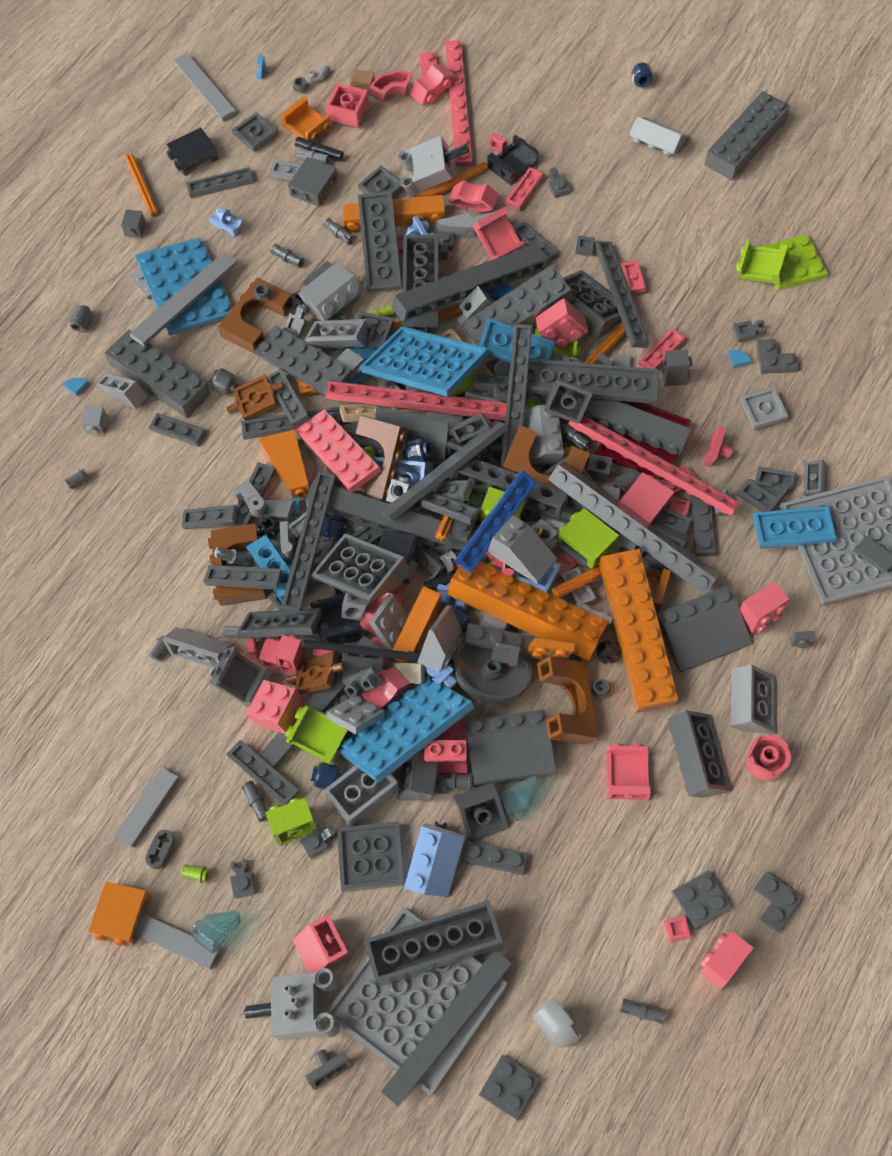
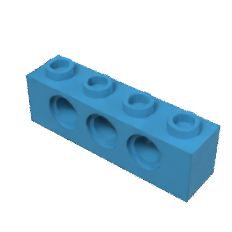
(266, 556)

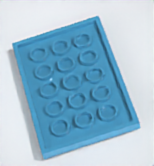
(170, 269)
(424, 361)
(405, 729)

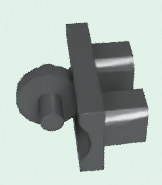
(361, 681)

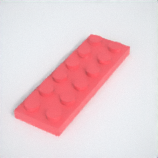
(338, 451)

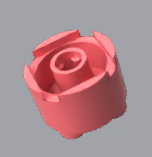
(762, 767)

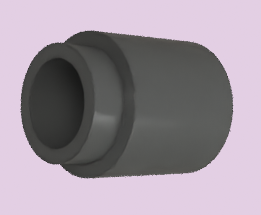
(80, 318)
(626, 480)

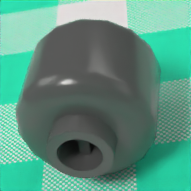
(223, 381)

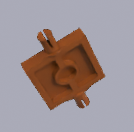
(255, 397)
(316, 673)

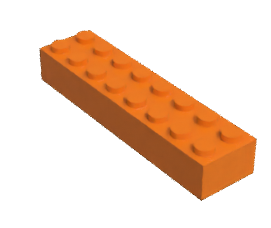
(528, 608)
(638, 631)

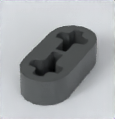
(156, 847)

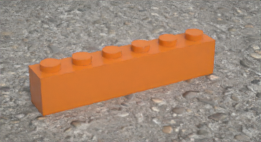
(426, 208)

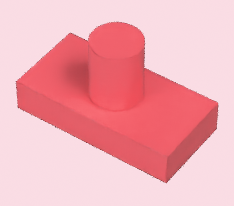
(716, 447)

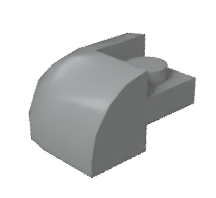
(556, 1025)

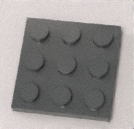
(370, 856)

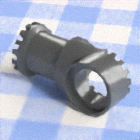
(447, 785)

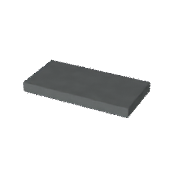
(279, 623)

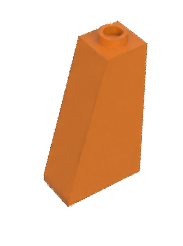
(285, 456)
(420, 620)

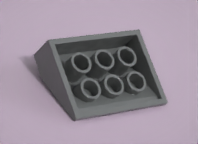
(594, 303)
(431, 429)
(361, 569)
(703, 629)
(509, 747)

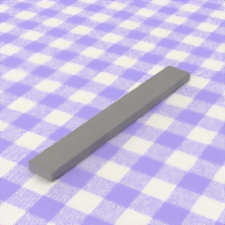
(183, 299)

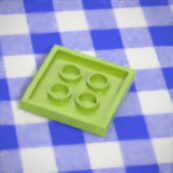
(803, 262)

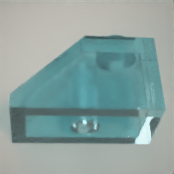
(517, 799)
(215, 929)

